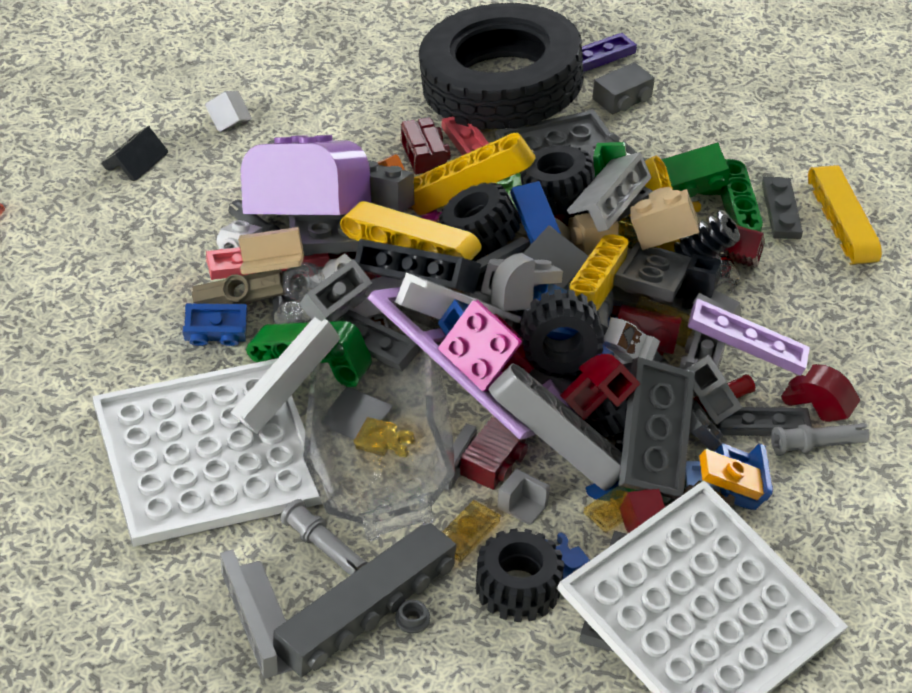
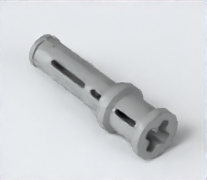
(806, 438)
(314, 530)

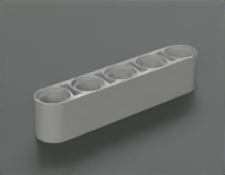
(558, 426)

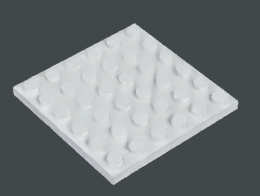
(191, 463)
(701, 602)

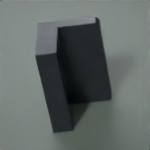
(137, 154)

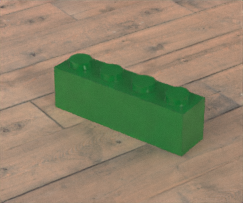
(698, 170)

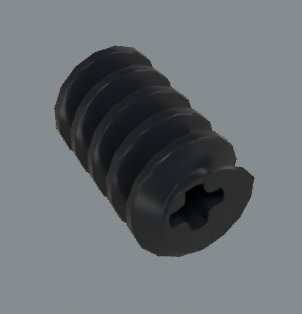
(713, 237)

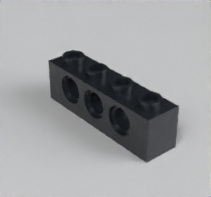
(438, 268)

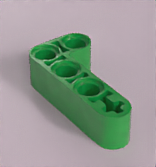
(739, 197)
(347, 359)

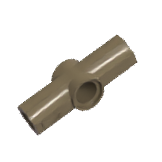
(257, 287)

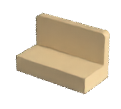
(271, 250)

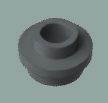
(412, 608)

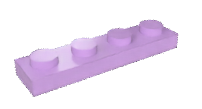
(749, 337)

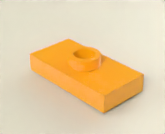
(731, 474)

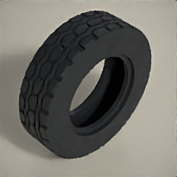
(507, 97)

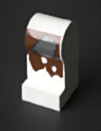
(628, 341)

